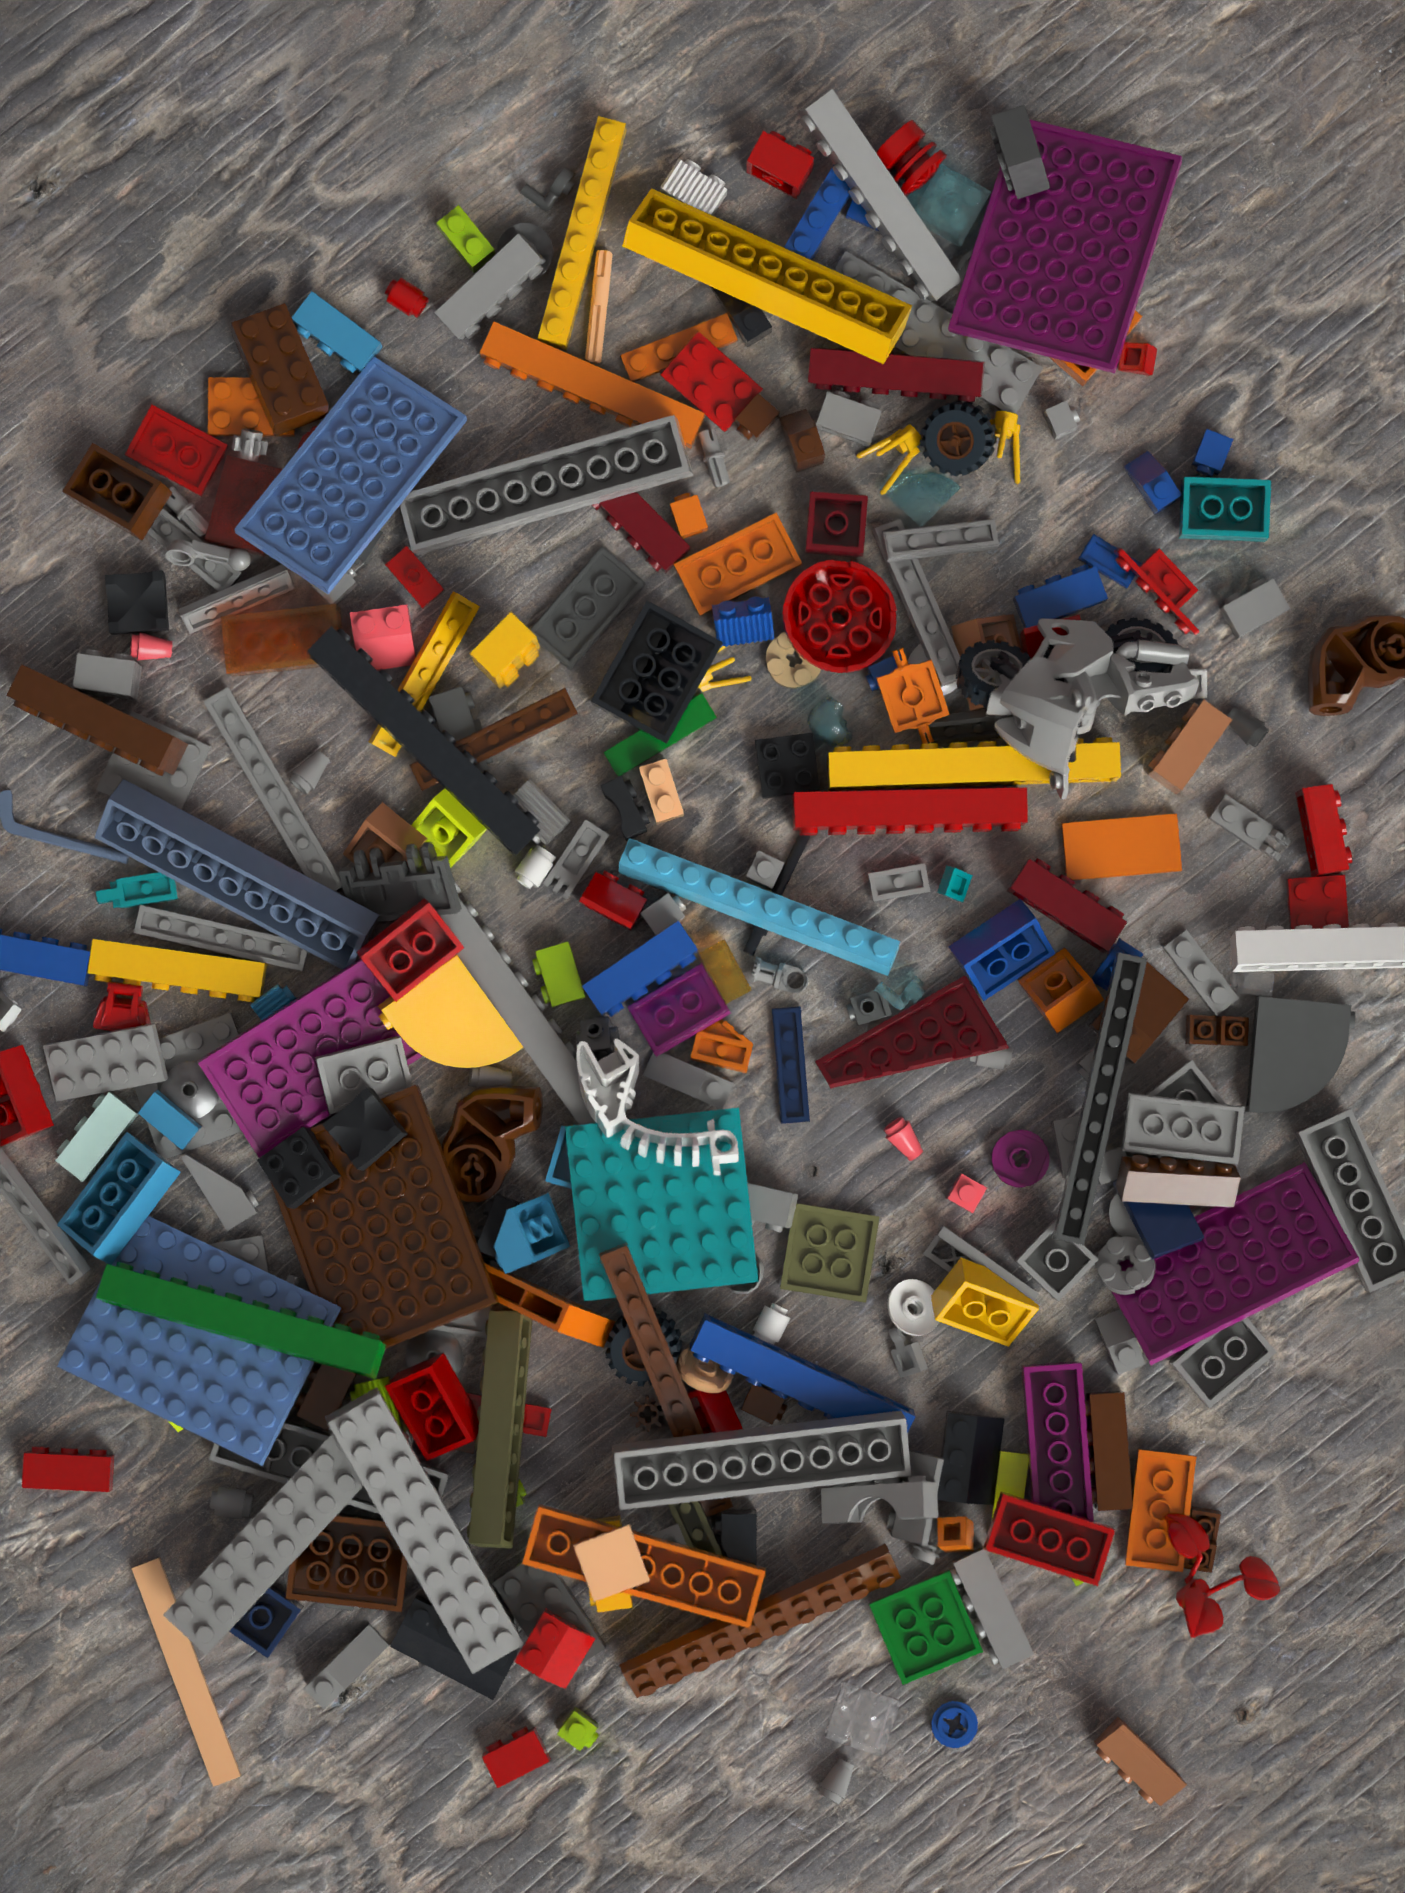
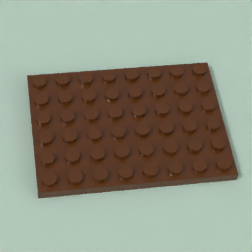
(391, 1237)

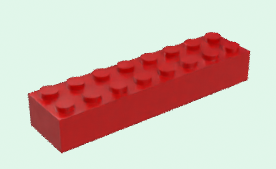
(909, 809)

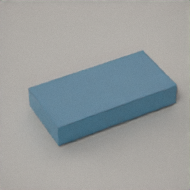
(169, 1119)

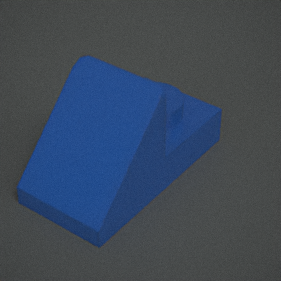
(1103, 973)

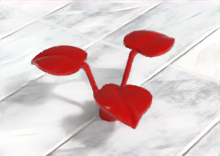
(1203, 1613)

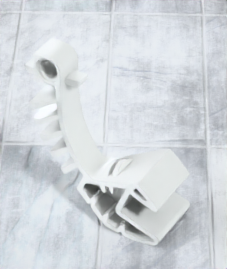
(609, 1092)

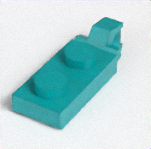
(139, 891)

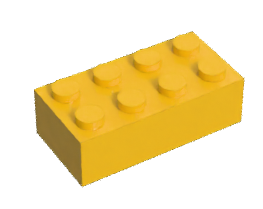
(506, 651)

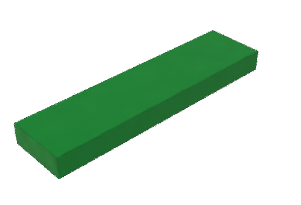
(642, 746)

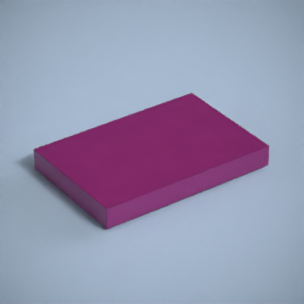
(679, 1010)

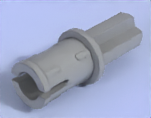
(714, 457)
(187, 513)

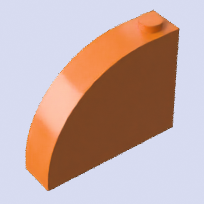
(550, 1308)

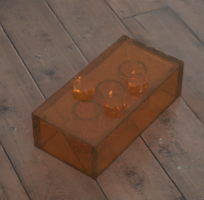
(275, 638)

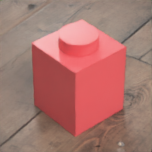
(966, 1193)

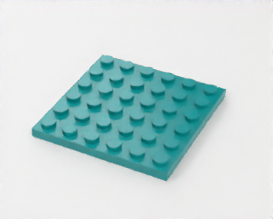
(676, 1220)

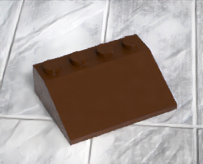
(351, 1565)

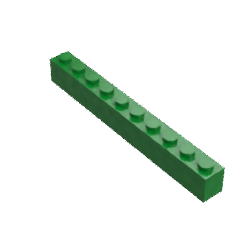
(240, 1320)

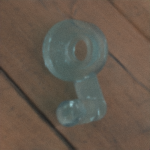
(910, 993)

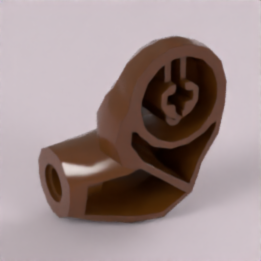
(484, 1135)

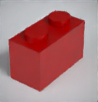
(516, 1756)

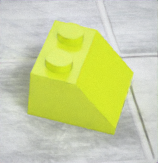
(449, 826)

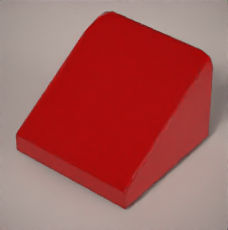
(1138, 358)

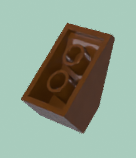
(1156, 1008)

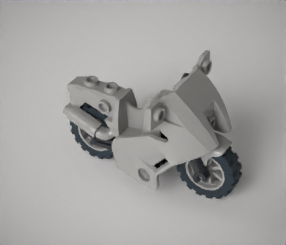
(1064, 683)

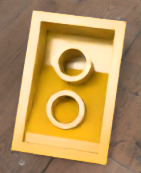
(982, 1303)

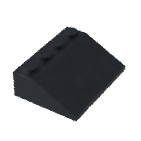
(656, 672)

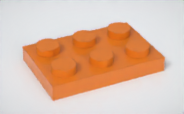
(235, 407)

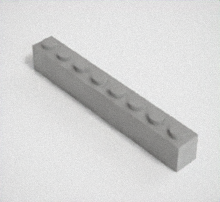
(879, 196)

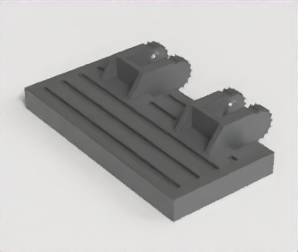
(395, 890)

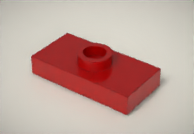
(414, 577)

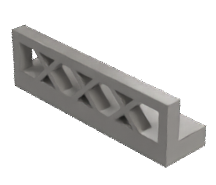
(976, 1256)

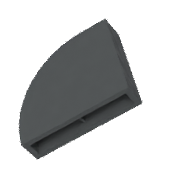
(1294, 1051)

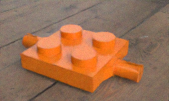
(912, 696)

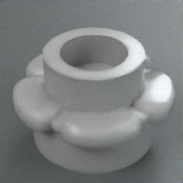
(925, 1553)

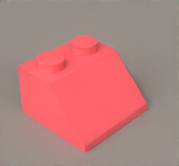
(385, 636)

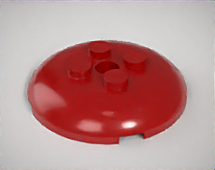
(846, 590)

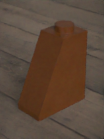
(802, 440)

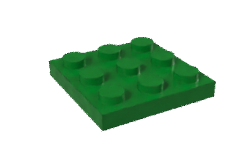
(925, 1627)

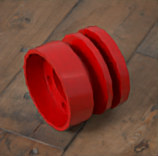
(909, 159)

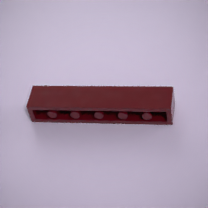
(899, 372)

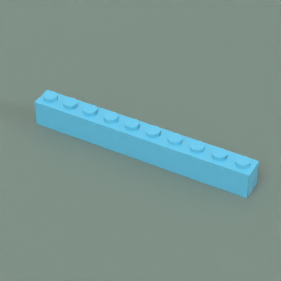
(758, 907)

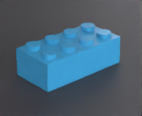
(118, 1198)

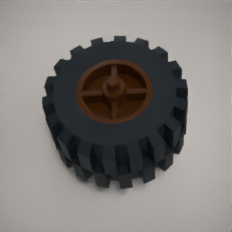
(958, 438)
(625, 1354)

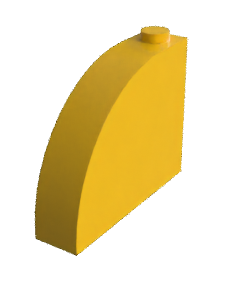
(451, 1020)

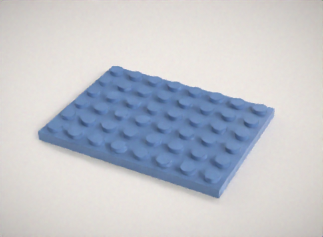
(188, 1375)

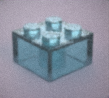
(952, 205)

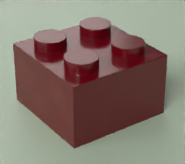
(836, 524)

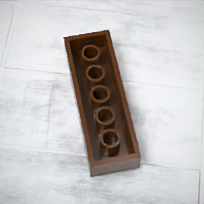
(92, 718)

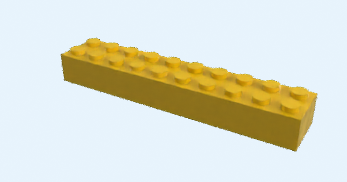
(767, 275)
(962, 766)

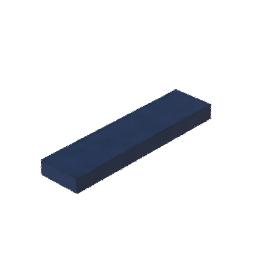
(790, 1065)

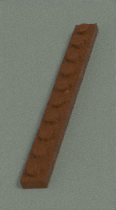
(654, 1352)

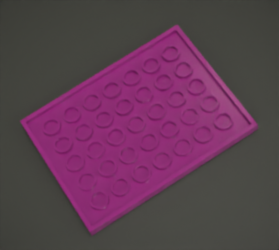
(1069, 261)

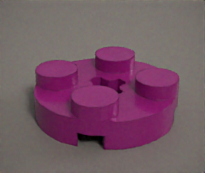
(1027, 1173)

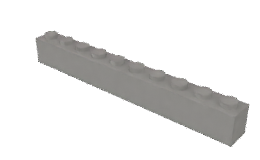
(518, 1009)

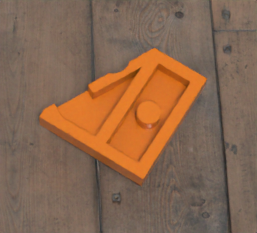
(722, 1047)

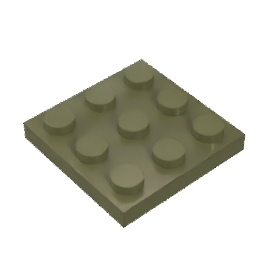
(830, 1252)

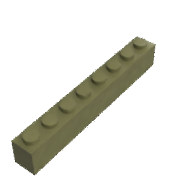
(500, 1430)

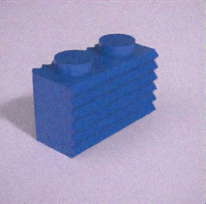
(743, 621)

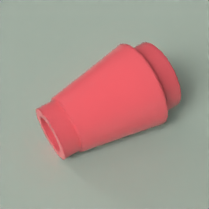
(149, 647)
(903, 1138)

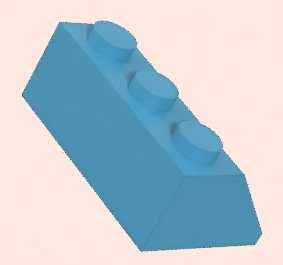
(529, 1234)

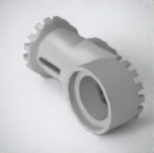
(780, 976)

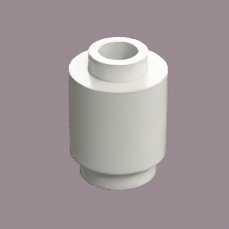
(534, 867)
(771, 1323)

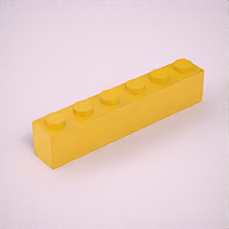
(177, 968)

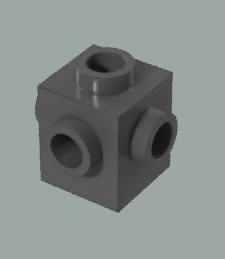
(599, 1035)

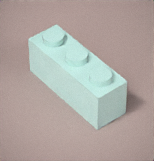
(96, 1136)

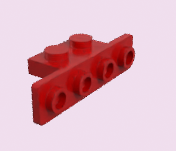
(1165, 582)

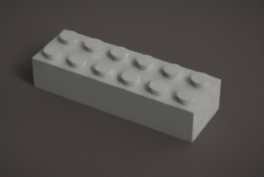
(1356, 1196)

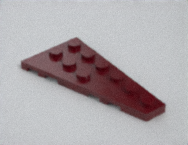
(929, 1033)

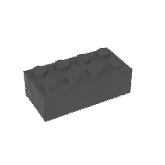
(532, 1590)

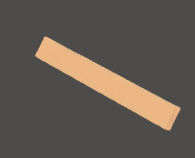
(187, 1674)

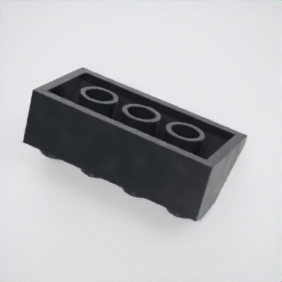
(429, 1642)

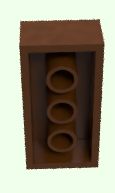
(279, 369)

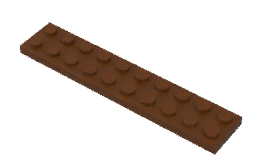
(771, 1618)

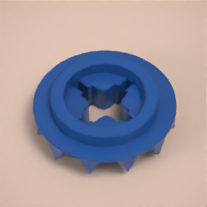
(958, 1737)

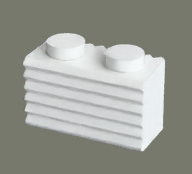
(693, 187)

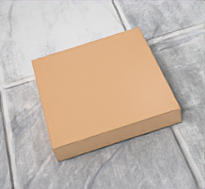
(611, 1562)

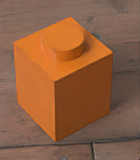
(688, 515)
(955, 1534)

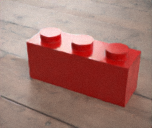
(68, 1469)

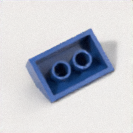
(1002, 949)

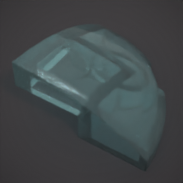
(921, 494)

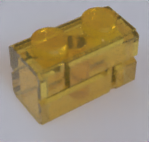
(725, 971)

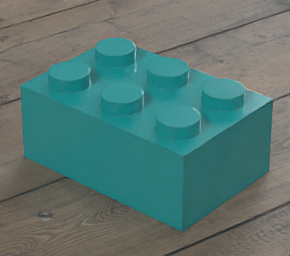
(1225, 509)

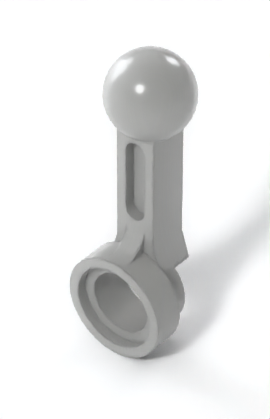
(183, 554)

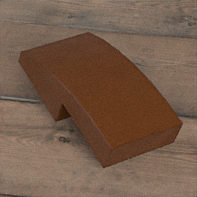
(1217, 1030)
(1210, 1521)

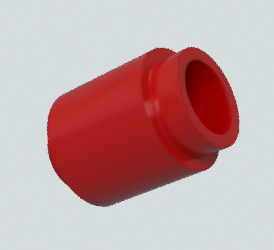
(406, 297)

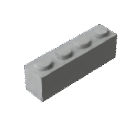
(490, 287)
(992, 1607)

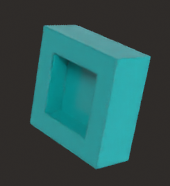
(954, 883)

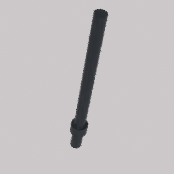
(779, 888)

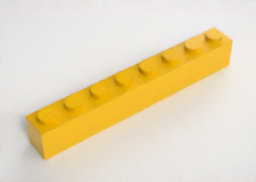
(582, 233)

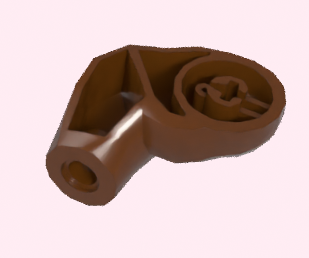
(1353, 658)

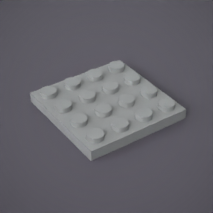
(186, 1046)

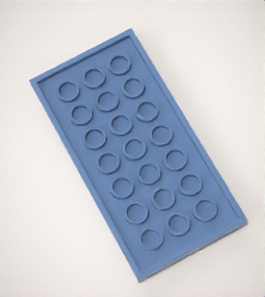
(350, 475)

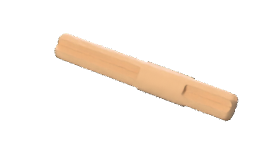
(598, 306)

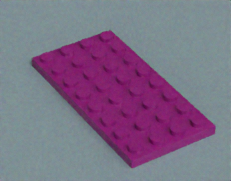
(271, 1069)
(1249, 1259)

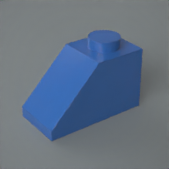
(1153, 482)

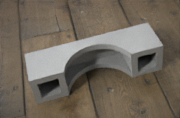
(910, 1499)

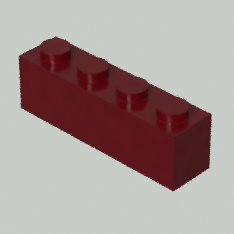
(645, 530)

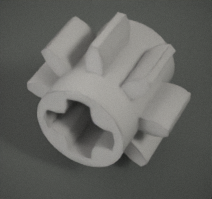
(250, 445)

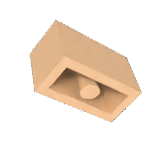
(661, 791)

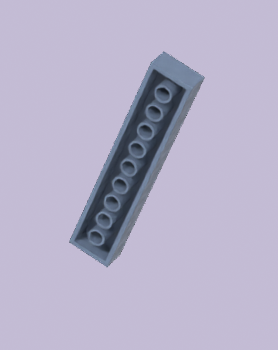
(235, 875)

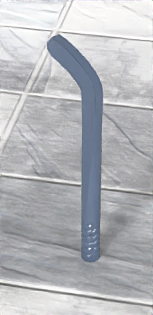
(13, 827)

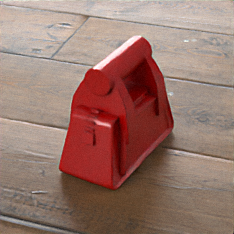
(121, 1013)

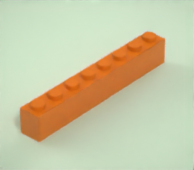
(584, 382)

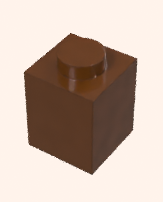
(756, 418)
(764, 1404)

